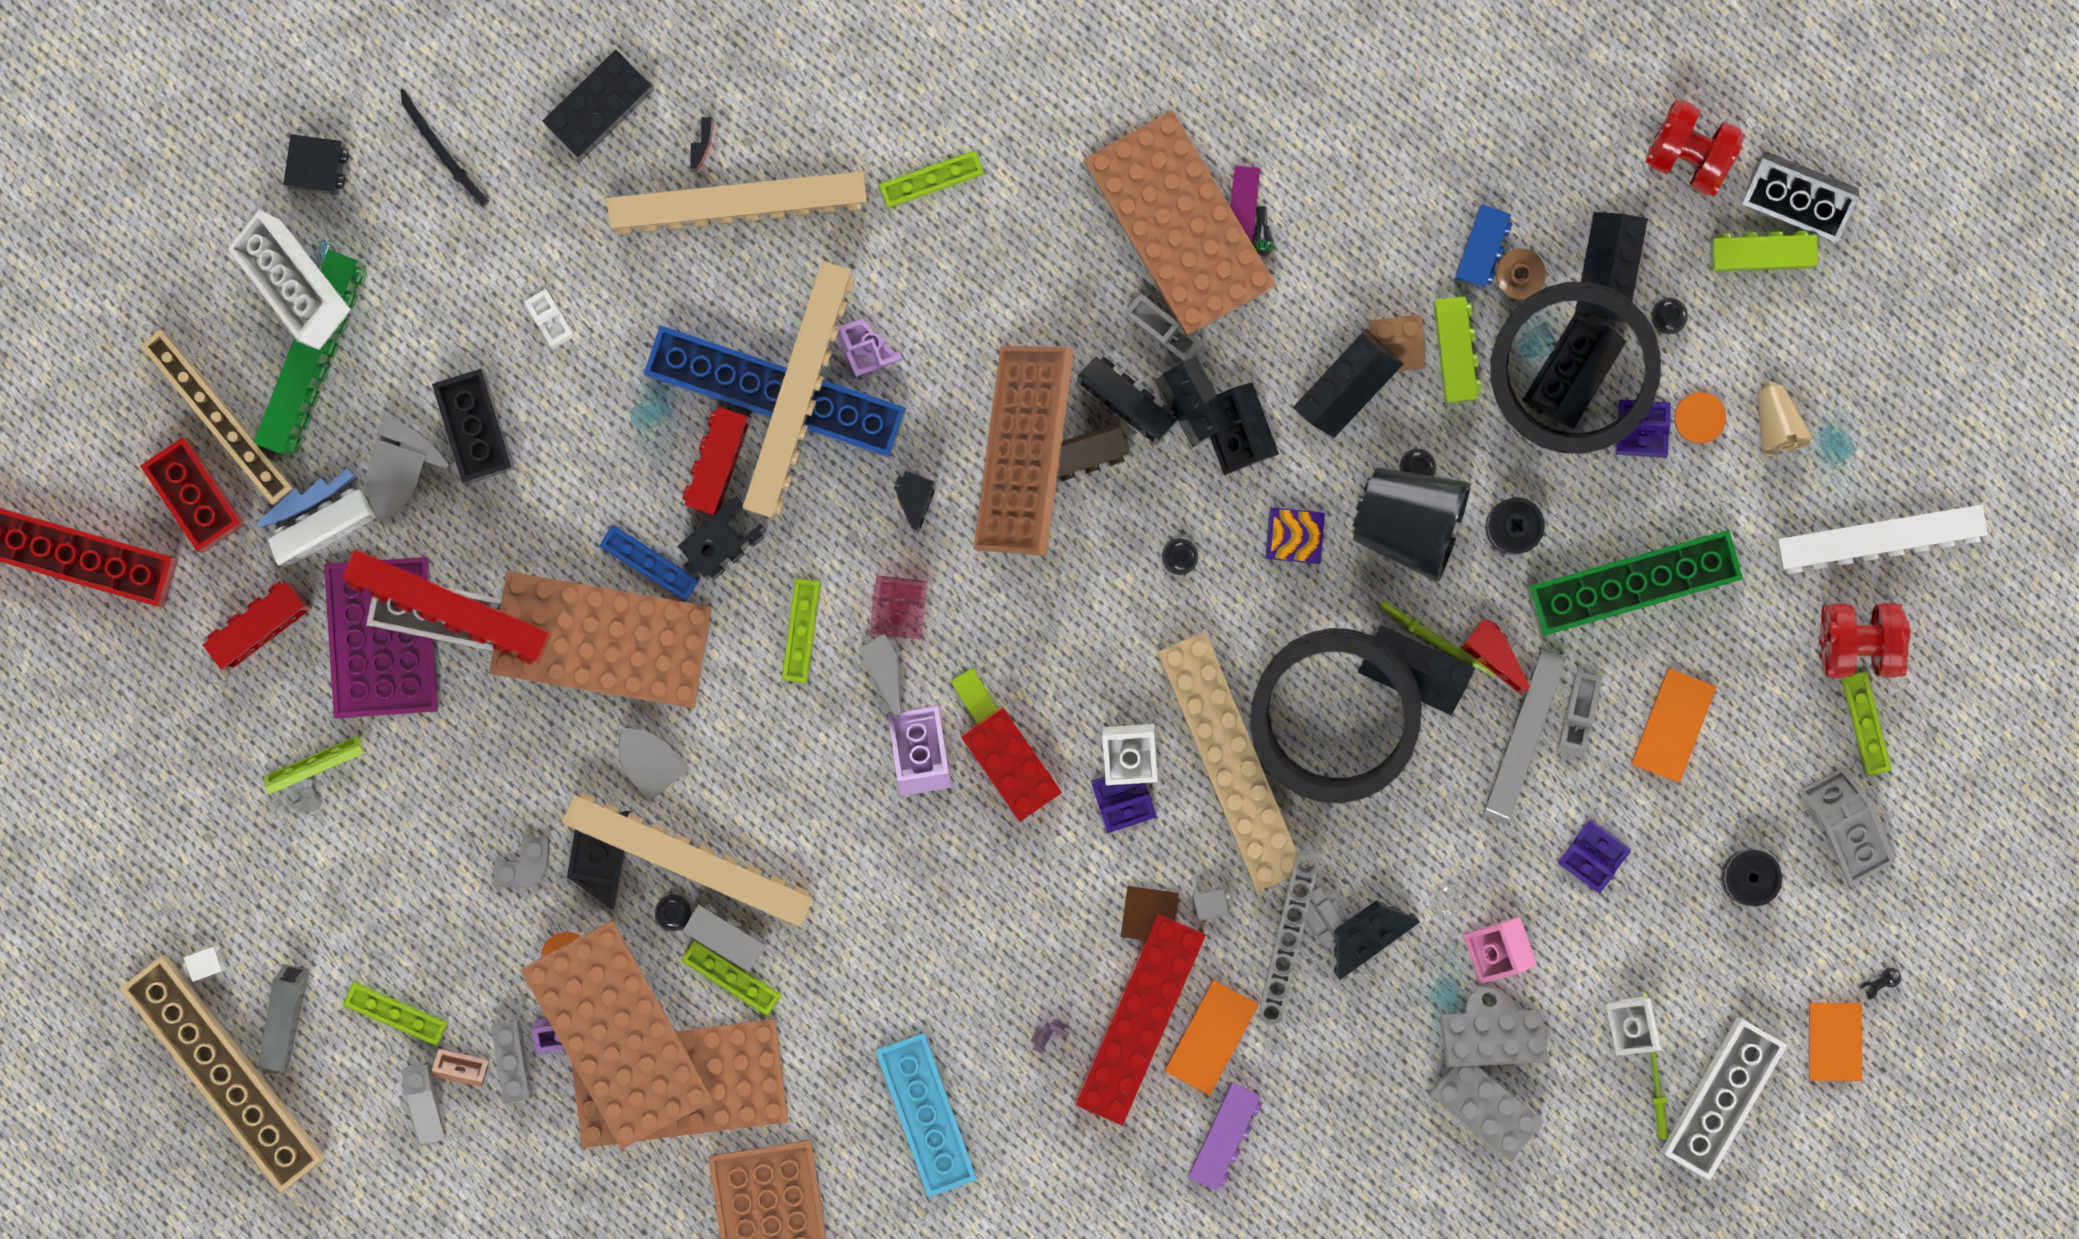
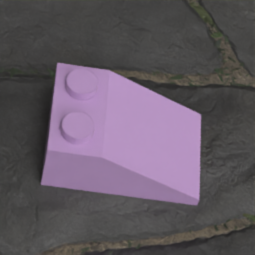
(919, 751)

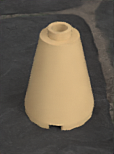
(1780, 422)

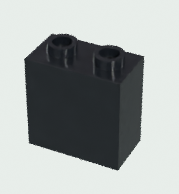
(315, 164)

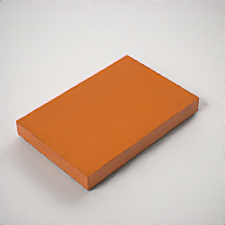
(1835, 1041)

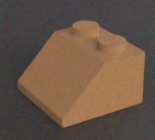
(1403, 337)

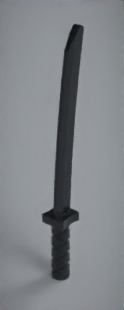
(459, 174)

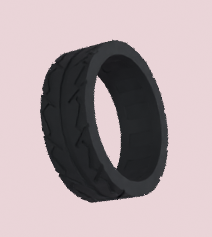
(1584, 441)
(1322, 787)

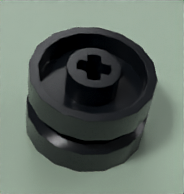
(1529, 521)
(1736, 872)

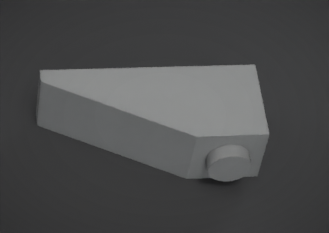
(885, 668)
(423, 1103)

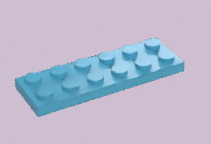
(926, 1115)

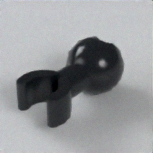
(1885, 980)

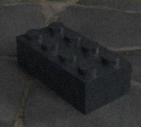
(598, 105)
(473, 426)

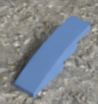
(297, 503)

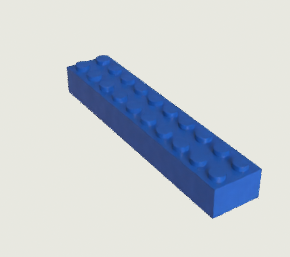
(755, 387)

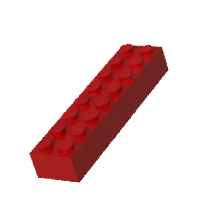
(85, 558)
(447, 606)
(1139, 1019)

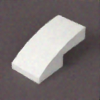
(549, 319)

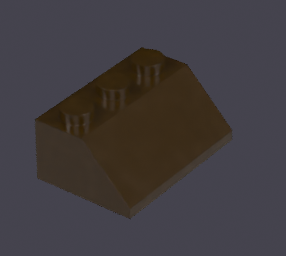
(1091, 450)

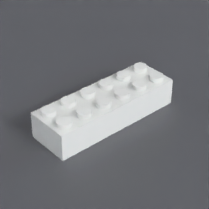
(289, 279)
(389, 617)
(1723, 1098)

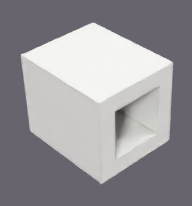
(203, 964)

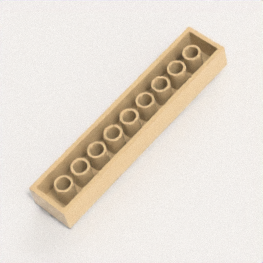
(1230, 760)
(223, 1073)

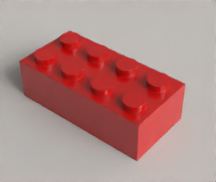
(716, 462)
(192, 495)
(256, 626)
(1010, 764)

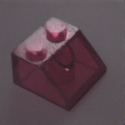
(898, 607)

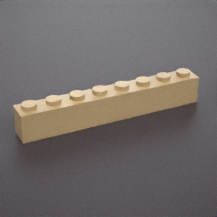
(217, 416)

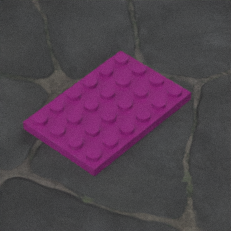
(372, 666)

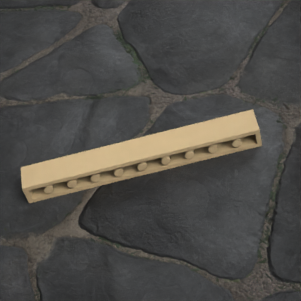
(737, 201)
(797, 390)
(686, 860)

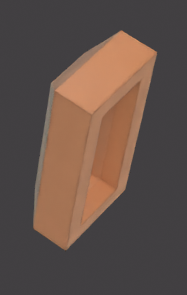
(448, 1062)

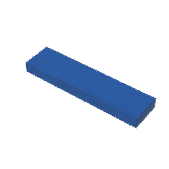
(649, 563)

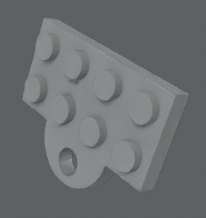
(1493, 1033)

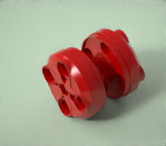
(1710, 156)
(1883, 640)

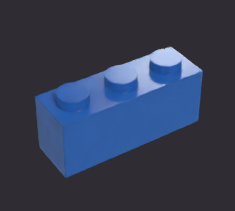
(1483, 247)

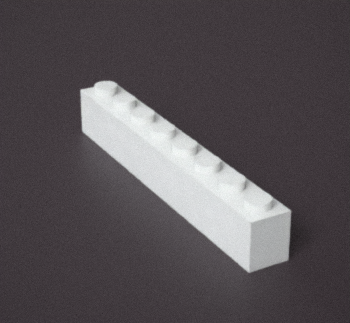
(1881, 537)

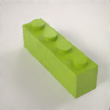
(1763, 253)
(1455, 350)

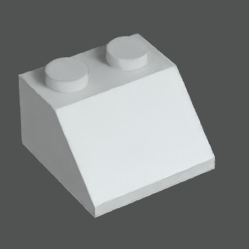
(1130, 754)
(1633, 1026)

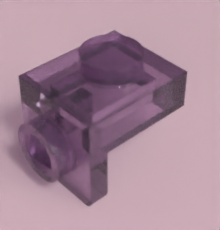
(1042, 1036)

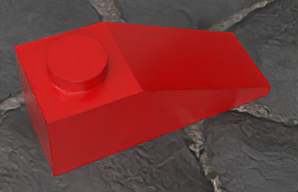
(1494, 652)

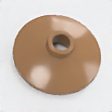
(1532, 274)

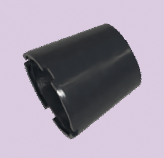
(1411, 518)

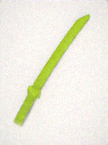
(1414, 626)
(1659, 1101)

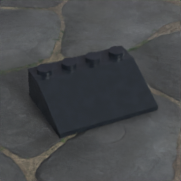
(1126, 400)

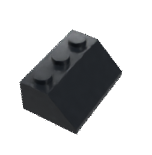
(1194, 401)
(1249, 437)
(915, 497)

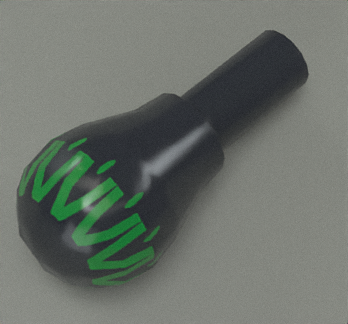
(1262, 238)

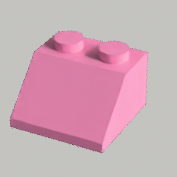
(1500, 950)

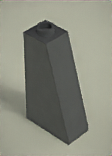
(282, 1018)

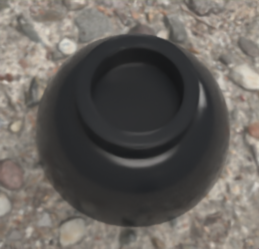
(1669, 316)
(1418, 462)
(1180, 556)
(672, 912)

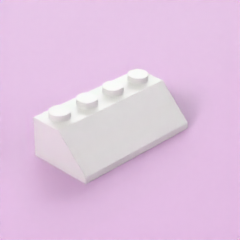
(321, 528)

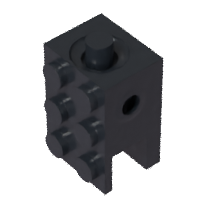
(716, 543)

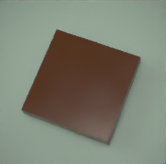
(1142, 907)

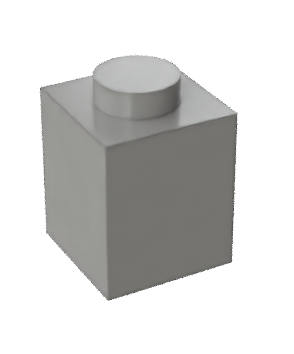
(1212, 904)

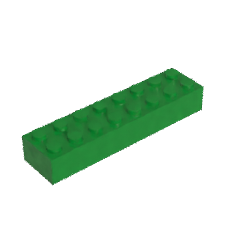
(307, 367)
(1634, 583)

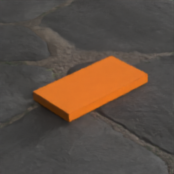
(1673, 725)
(1211, 1037)

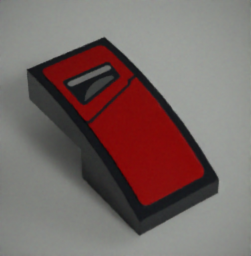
(699, 150)

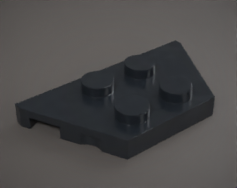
(596, 866)
(1368, 935)

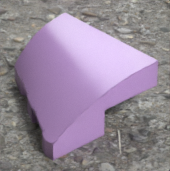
(859, 340)

